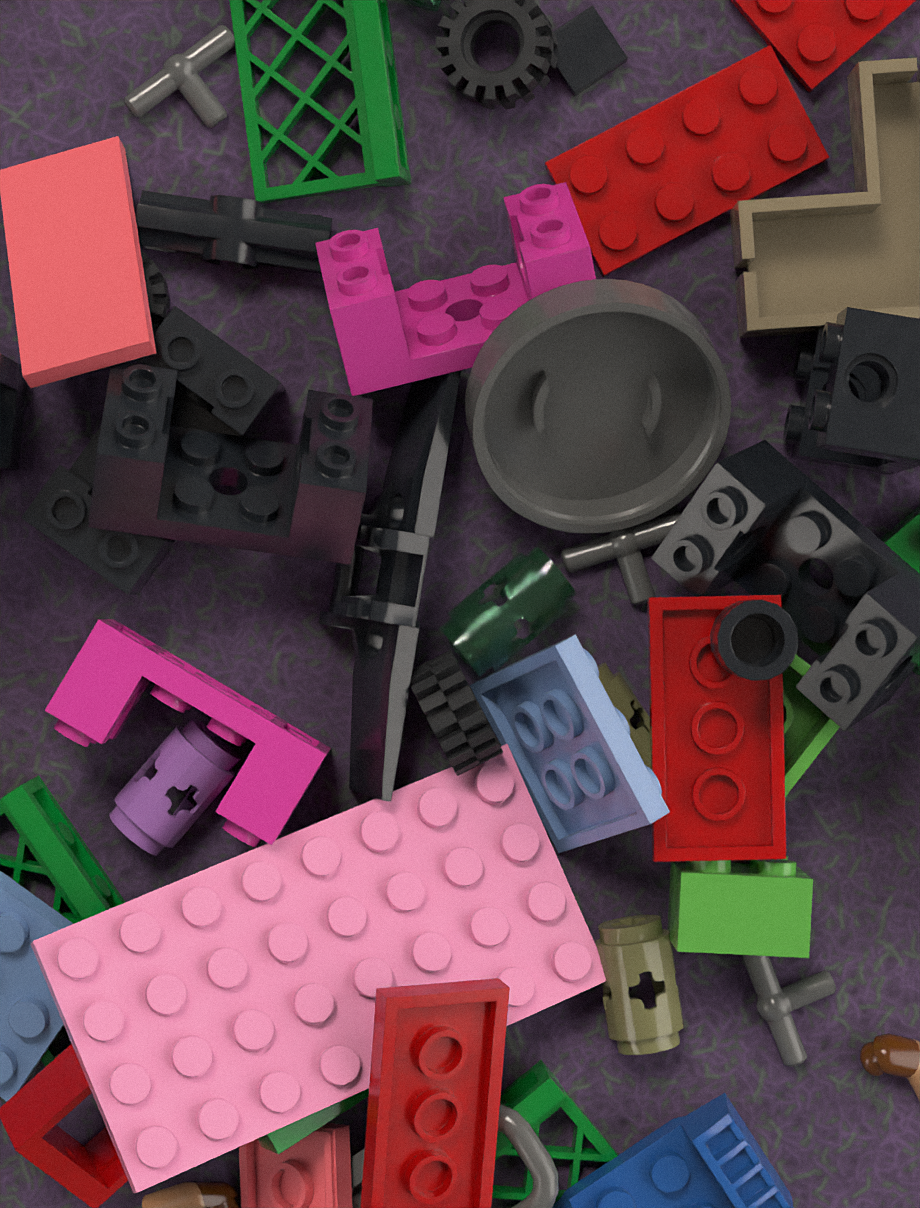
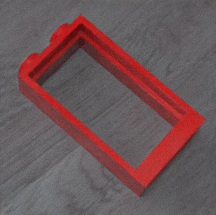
(31, 1119)

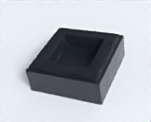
(586, 51)

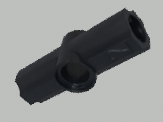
(231, 231)

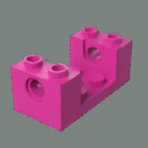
(444, 323)
(112, 677)

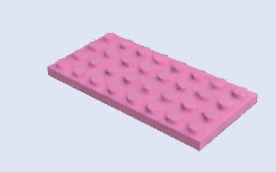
(258, 978)

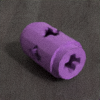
(183, 759)

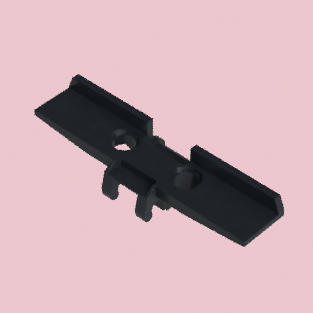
(386, 622)

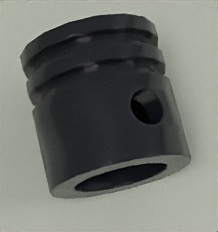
(754, 639)

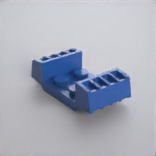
(687, 1163)

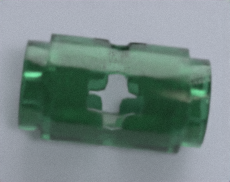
(485, 631)

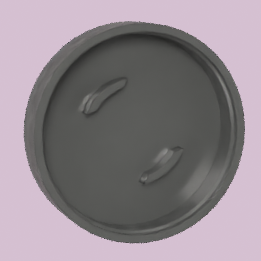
(597, 406)

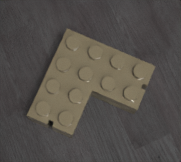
(841, 249)

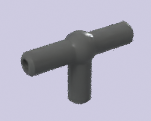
(181, 73)
(626, 548)
(776, 1003)

